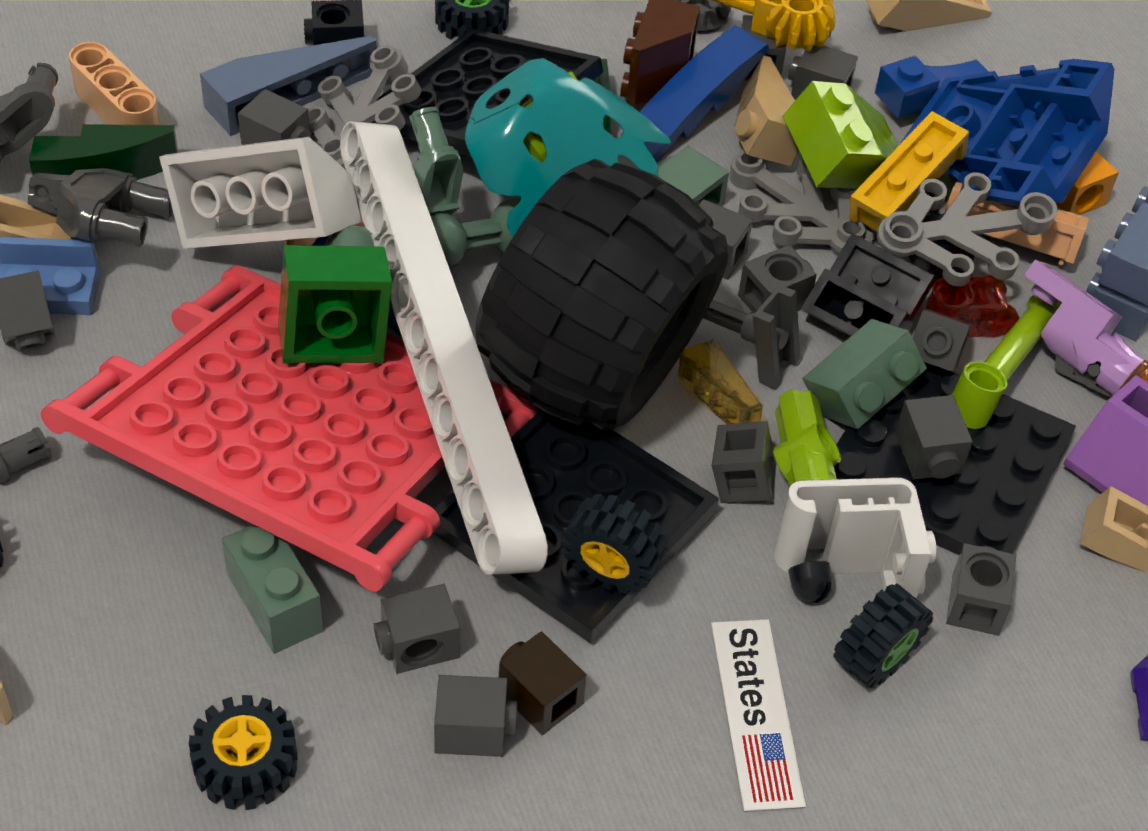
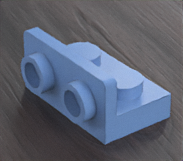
(66, 269)

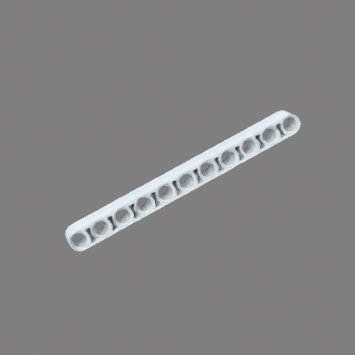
(444, 355)

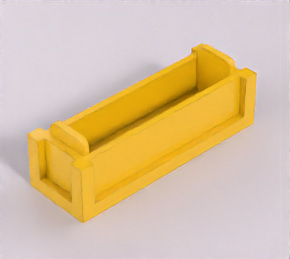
(921, 156)

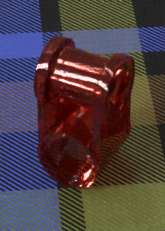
(975, 305)

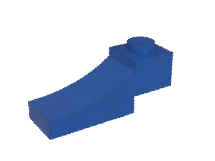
(910, 84)

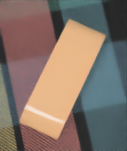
(111, 87)

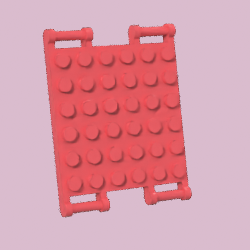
(287, 446)

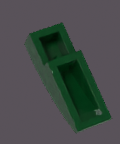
(115, 147)

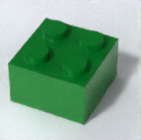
(334, 304)

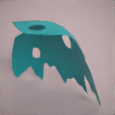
(568, 120)

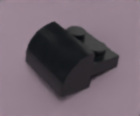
(868, 286)

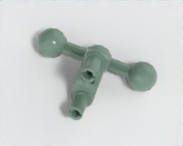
(440, 180)

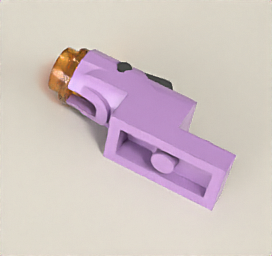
(1082, 334)

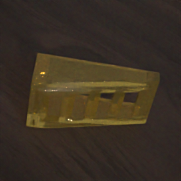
(717, 384)

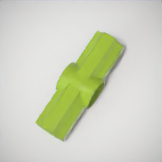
(806, 445)

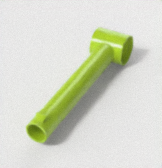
(985, 382)

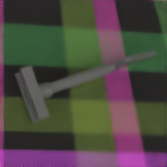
(770, 328)

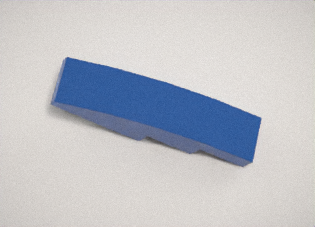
(702, 85)

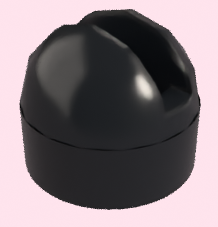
(811, 581)

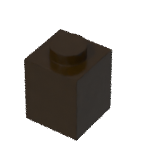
(542, 681)

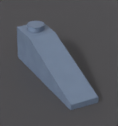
(287, 73)

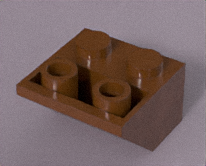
(661, 47)

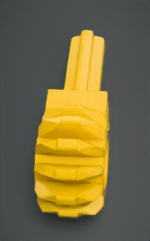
(790, 21)

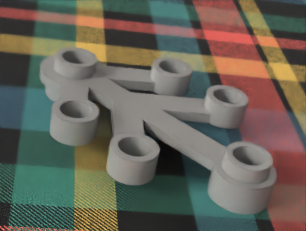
(387, 68)
(751, 172)
(963, 229)

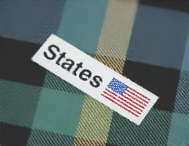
(757, 716)

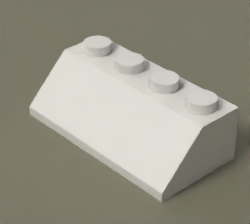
(258, 193)

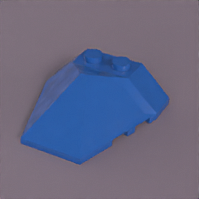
(1028, 126)

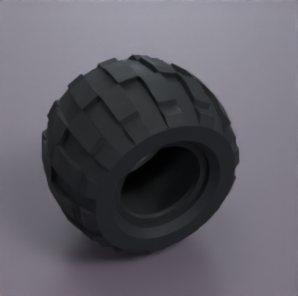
(600, 293)

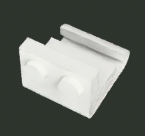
(861, 526)

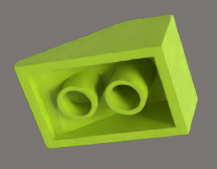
(838, 134)

